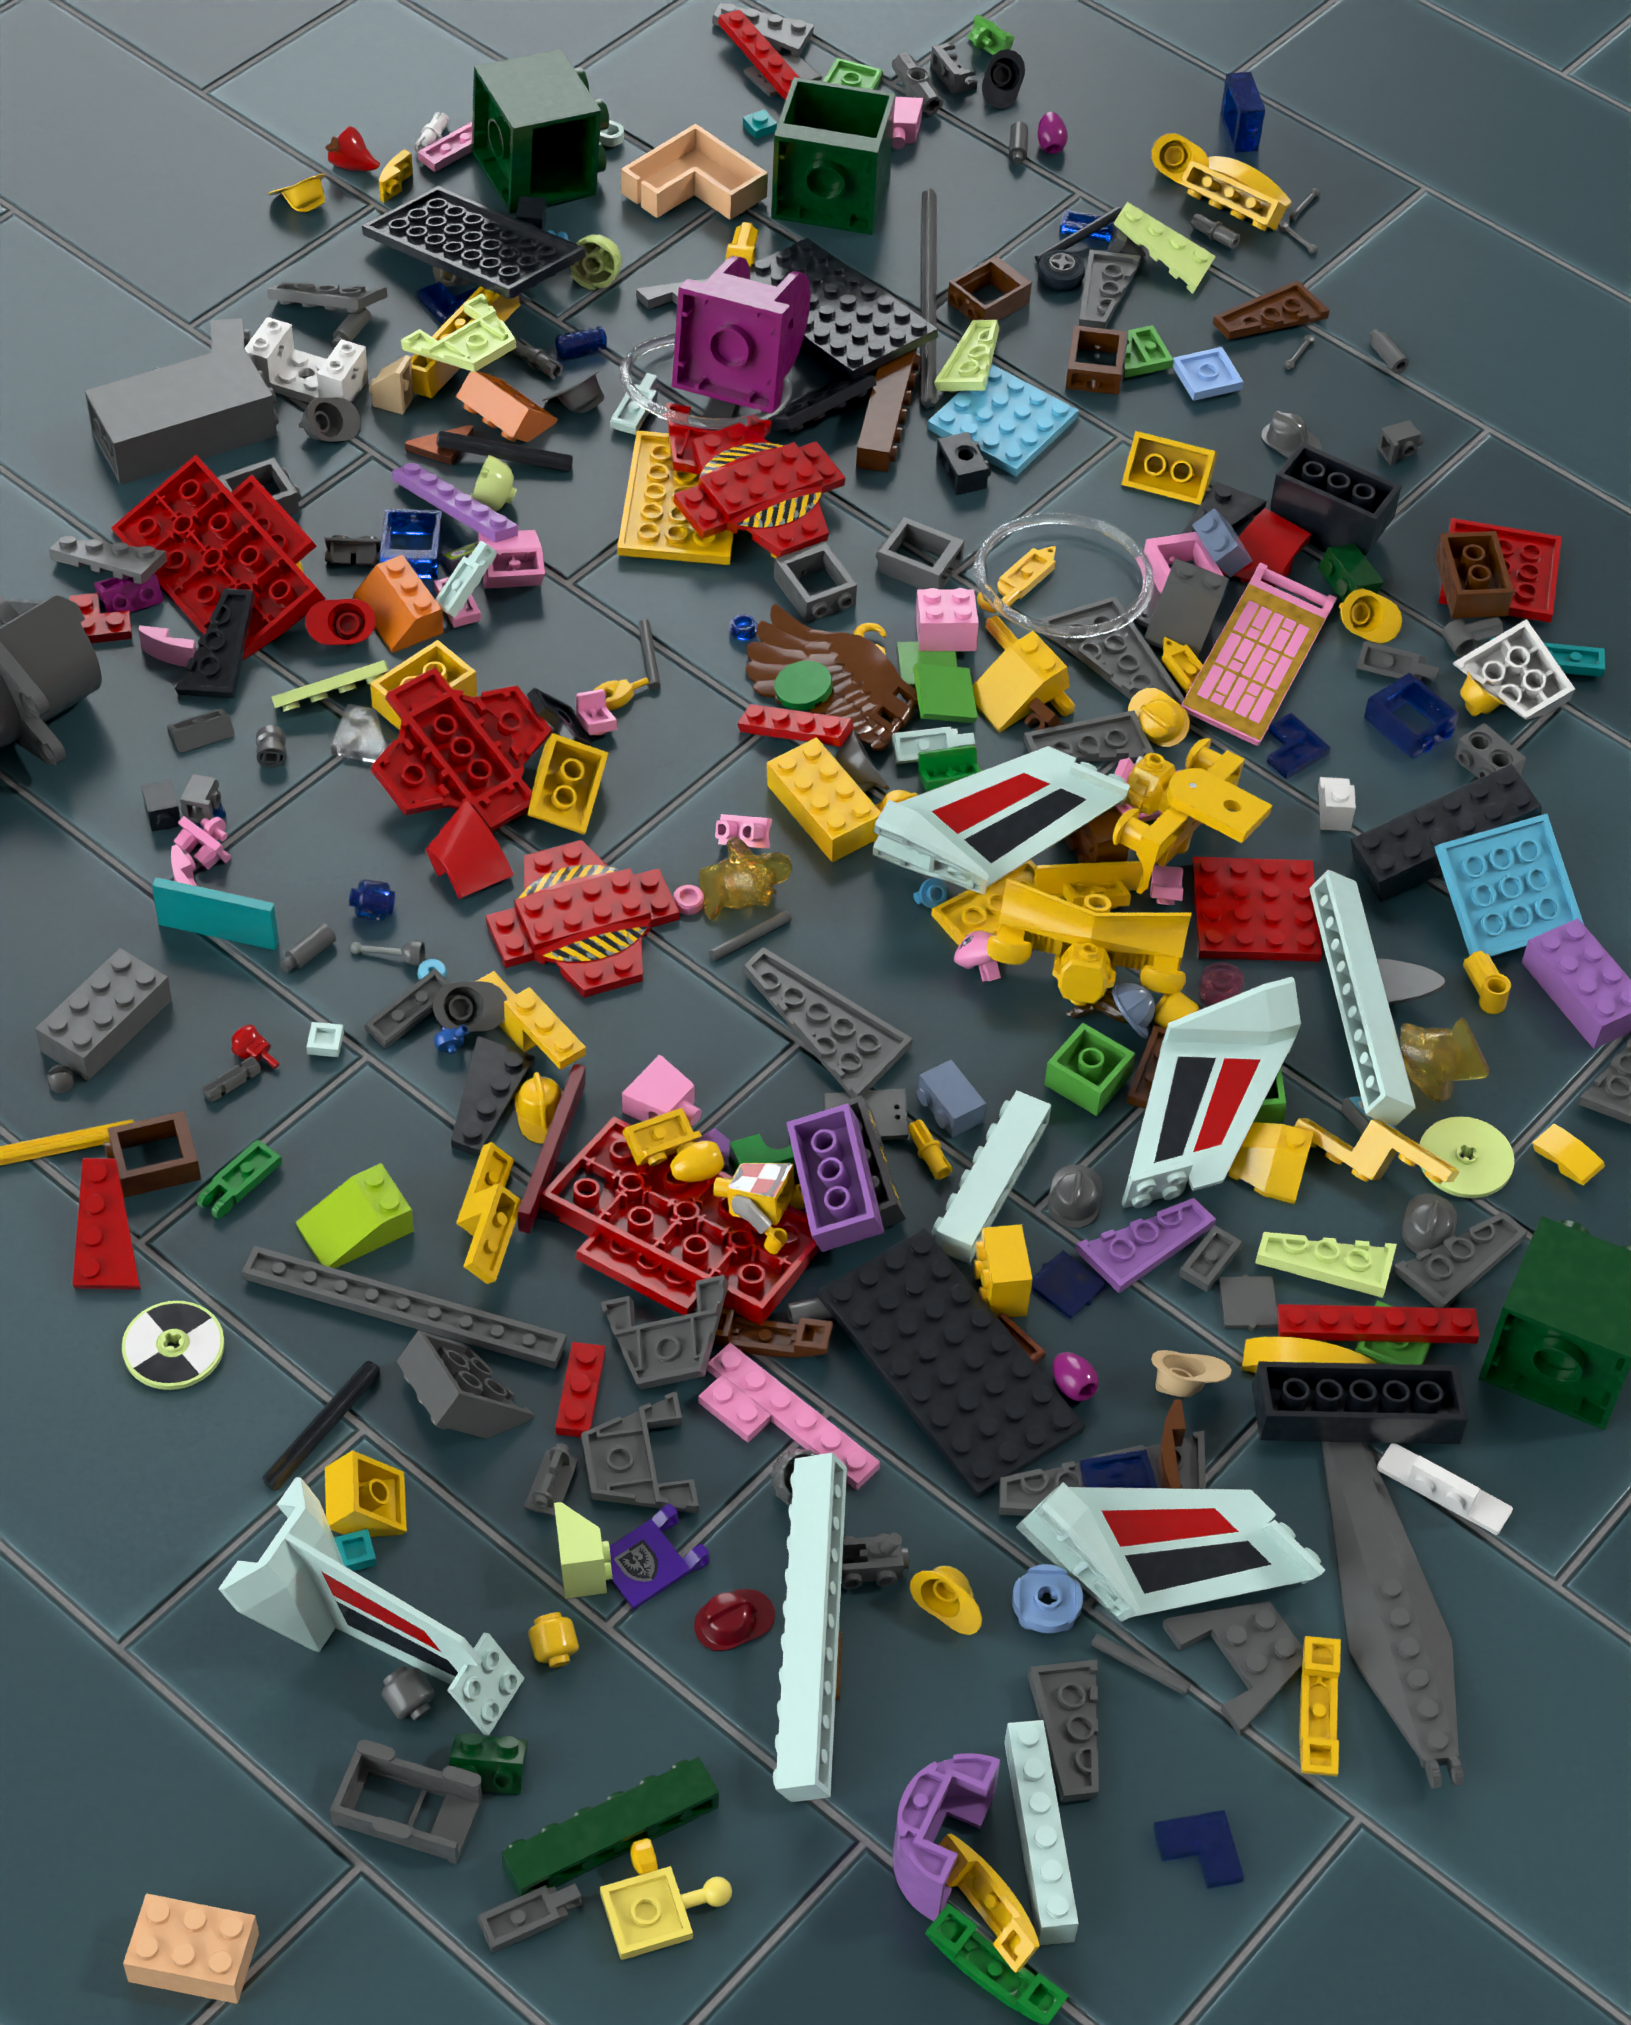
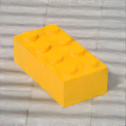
(823, 799)

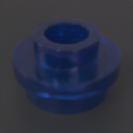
(743, 627)

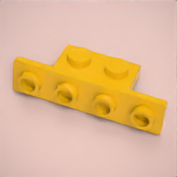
(1083, 879)

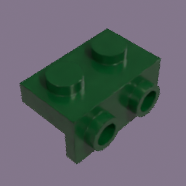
(495, 1759)

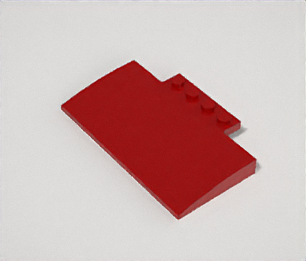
(223, 543)
(673, 1232)

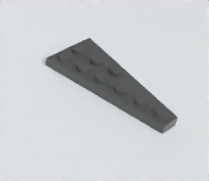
(1118, 656)
(1025, 1490)

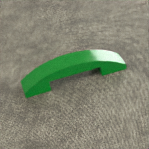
(981, 1961)

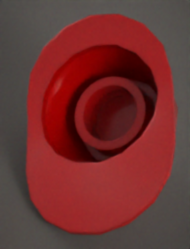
(340, 621)

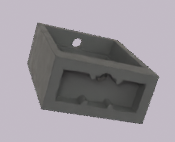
(265, 473)
(807, 562)
(912, 571)

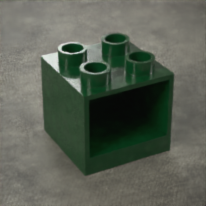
(537, 129)
(832, 155)
(1566, 1324)

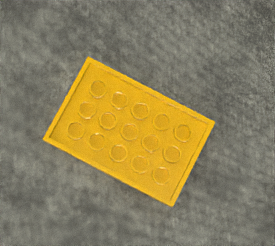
(652, 521)

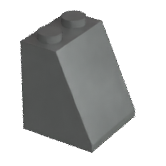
(1186, 606)

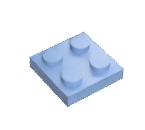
(1207, 373)

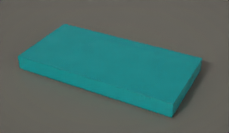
(215, 913)

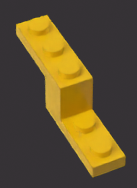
(533, 1023)
(1376, 1151)
(489, 1213)

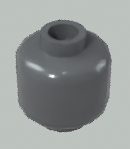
(408, 1693)

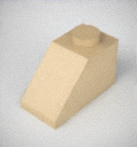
(393, 386)

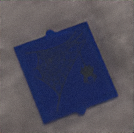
(1067, 1284)

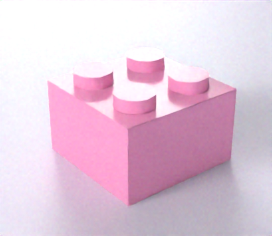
(946, 620)

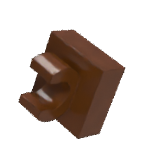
(1043, 715)

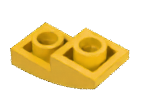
(393, 174)
(1570, 1154)

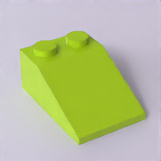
(357, 1218)

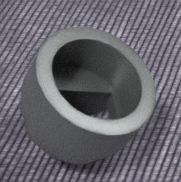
(60, 1079)

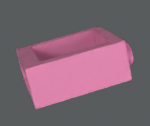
(1184, 547)

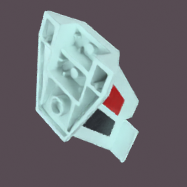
(995, 818)
(1209, 1090)
(1166, 1546)
(309, 1592)

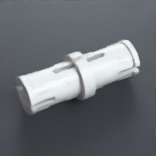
(432, 131)

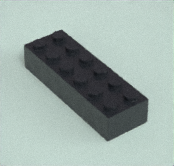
(1403, 850)
(1359, 1402)

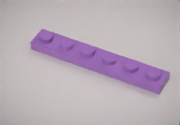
(455, 502)

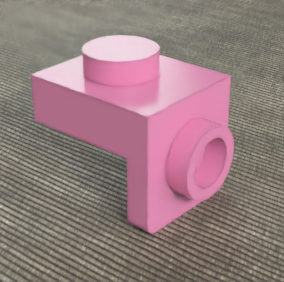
(593, 713)
(1166, 884)

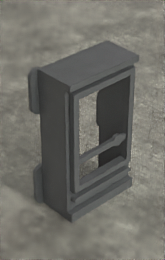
(454, 1819)

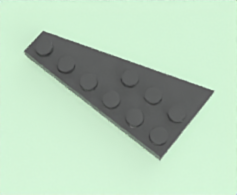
(838, 1032)

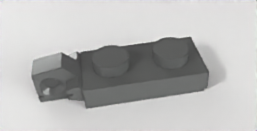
(1394, 662)
(527, 1915)

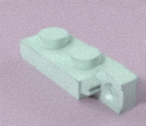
(629, 414)
(465, 579)
(910, 743)

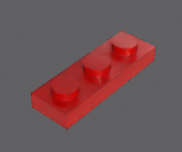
(580, 1389)

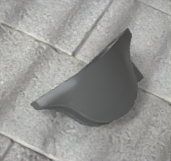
(858, 764)

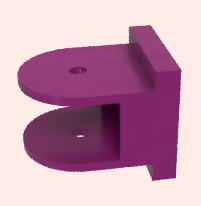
(739, 335)

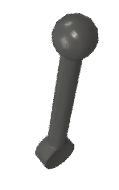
(1315, 193)
(1284, 226)
(1308, 341)

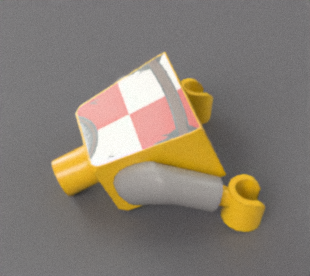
(761, 1196)

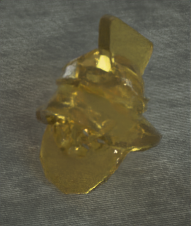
(740, 878)
(1440, 1057)

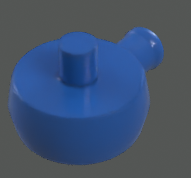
(450, 1039)

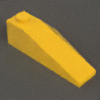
(1273, 1160)

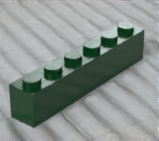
(610, 1828)

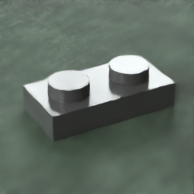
(1210, 1258)

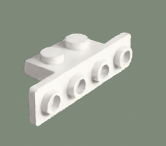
(1445, 1488)

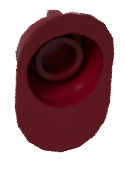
(733, 1619)

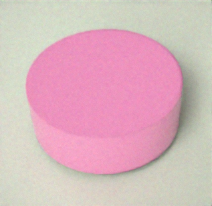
(689, 899)

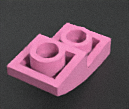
(160, 645)
(182, 866)

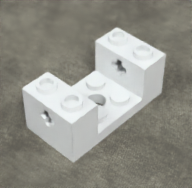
(283, 366)

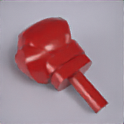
(250, 1043)

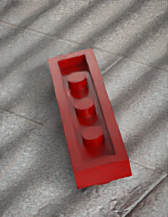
(795, 725)

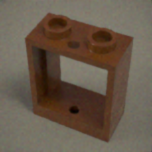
(993, 271)
(1106, 377)
(161, 1174)

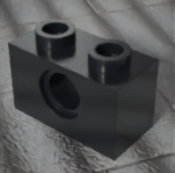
(963, 463)

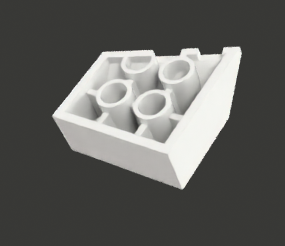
(1519, 672)

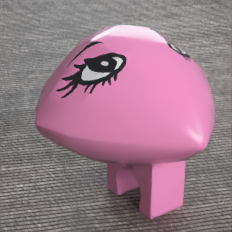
(974, 952)

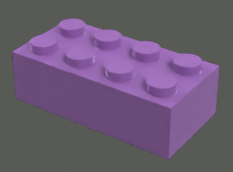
(1582, 981)
(835, 1177)

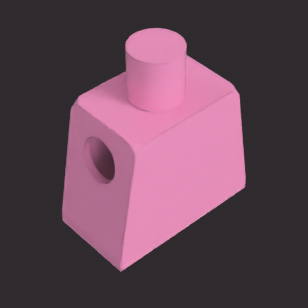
(906, 121)
(660, 1091)

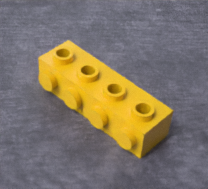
(1232, 195)

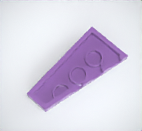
(1145, 1244)

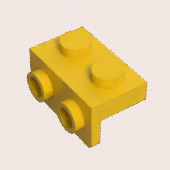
(659, 1137)

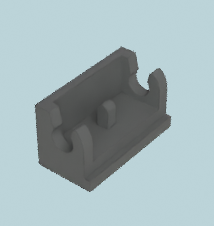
(951, 70)

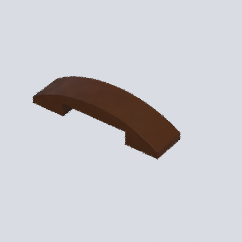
(773, 1338)
(1172, 1437)

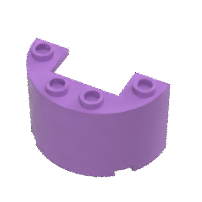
(954, 1788)

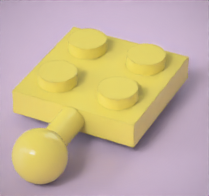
(651, 1913)

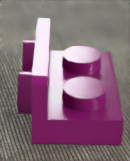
(126, 595)

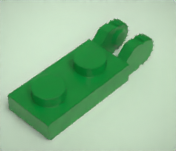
(239, 1178)

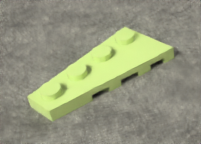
(1164, 244)
(971, 359)
(318, 690)
(1344, 1265)

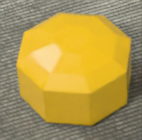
(643, 1856)

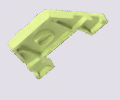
(472, 344)

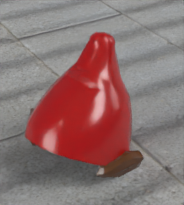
(350, 152)

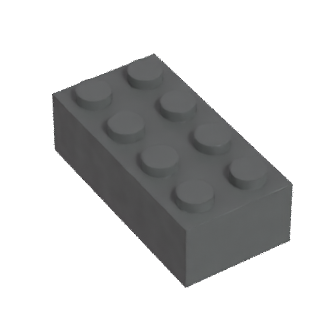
(103, 1014)

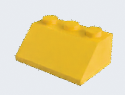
(1169, 468)

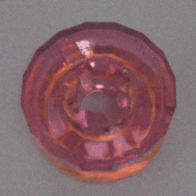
(1220, 983)

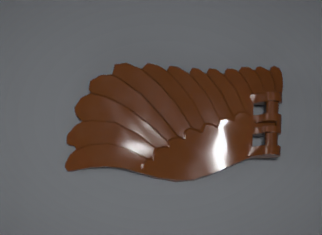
(860, 672)

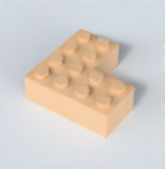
(691, 166)

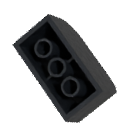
(1334, 499)

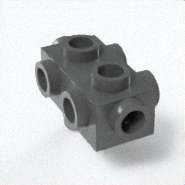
(873, 1559)

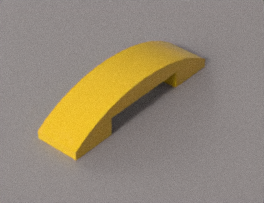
(1248, 176)
(1296, 1350)
(1319, 1706)
(994, 1902)

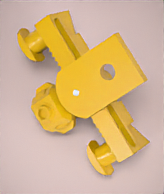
(1186, 800)
(1089, 942)

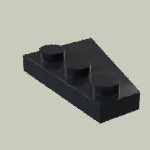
(1230, 503)

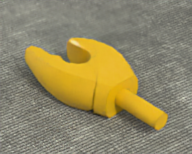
(620, 692)

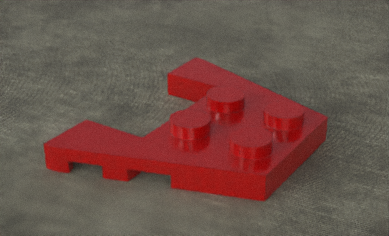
(682, 438)

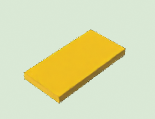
(977, 911)

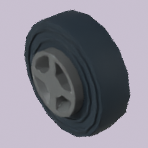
(1061, 269)

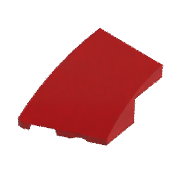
(1271, 542)
(468, 853)

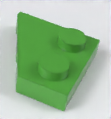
(1145, 352)

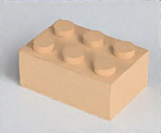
(191, 1948)

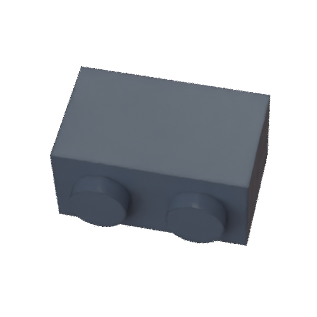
(1222, 542)
(951, 1098)

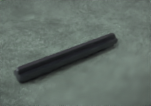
(504, 451)
(321, 1425)

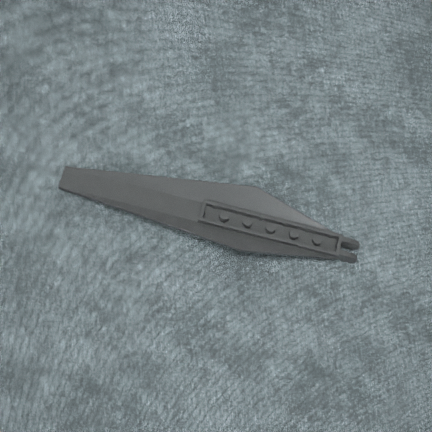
(1391, 1612)

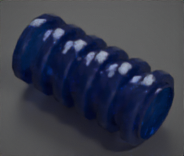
(579, 342)

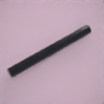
(1083, 232)

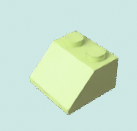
(582, 1554)

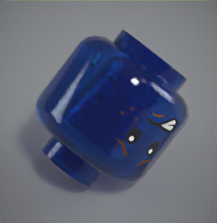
(372, 900)

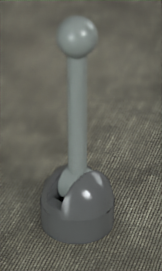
(411, 952)

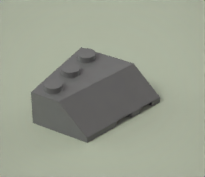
(459, 1387)

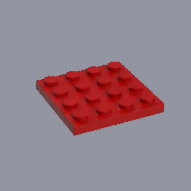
(1531, 565)
(1255, 909)

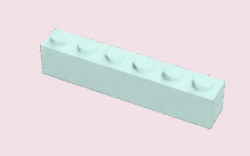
(992, 1175)
(1041, 1833)

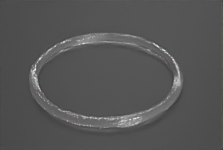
(680, 418)
(1057, 630)

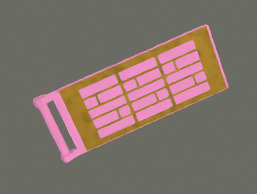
(1257, 656)

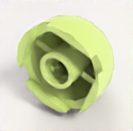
(600, 264)
(494, 484)

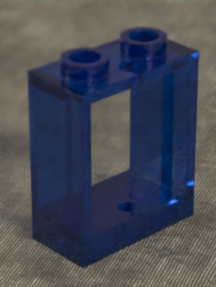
(1242, 112)
(426, 522)
(1425, 701)

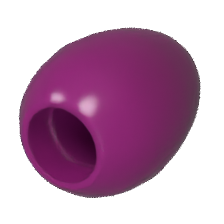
(1052, 133)
(1075, 1376)

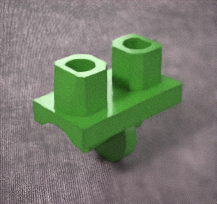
(988, 36)

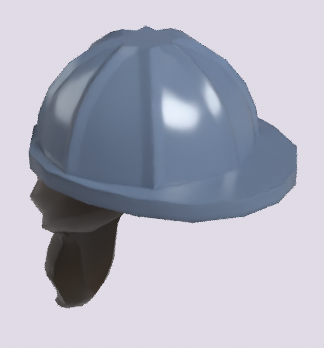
(1125, 1004)

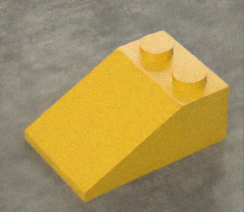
(1018, 677)
(567, 783)

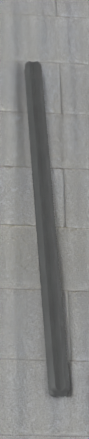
(928, 295)

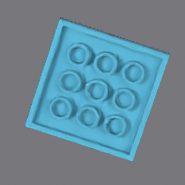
(1007, 420)
(1507, 885)

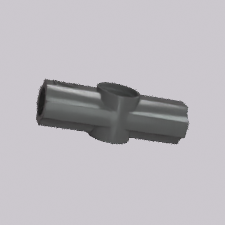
(917, 82)

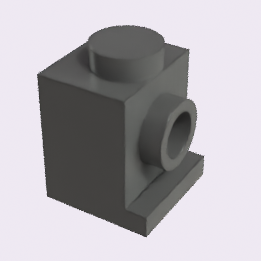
(1399, 441)
(200, 798)

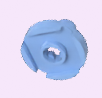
(1040, 1616)

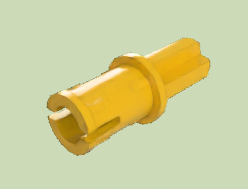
(929, 1150)

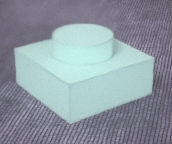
(325, 1039)

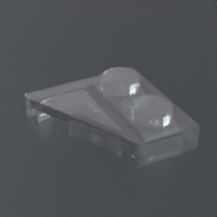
(359, 734)

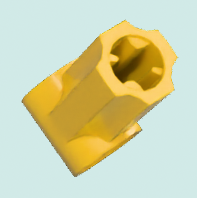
(743, 243)
(1488, 982)

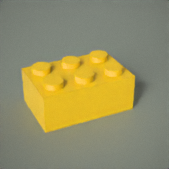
(450, 666)

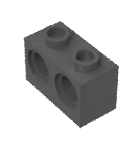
(1485, 752)

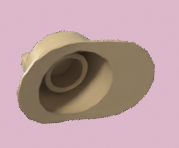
(1187, 1373)

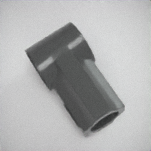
(1467, 637)

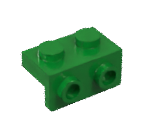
(946, 765)

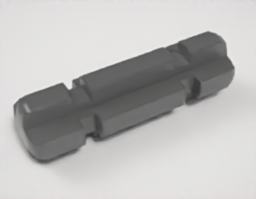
(231, 1079)

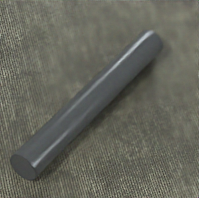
(649, 654)
(750, 935)
(1141, 1664)

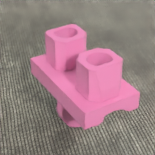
(751, 830)
(211, 849)

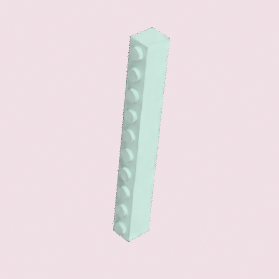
(1361, 999)
(811, 1629)

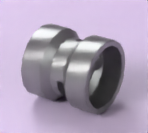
(271, 746)

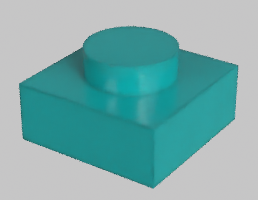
(759, 124)
(356, 1550)

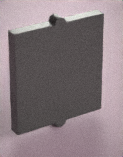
(1248, 1302)

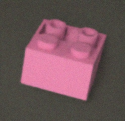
(517, 561)

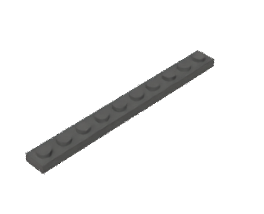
(404, 1307)

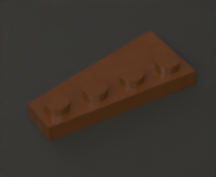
(1272, 311)

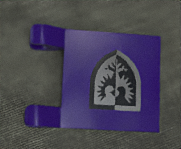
(648, 1563)

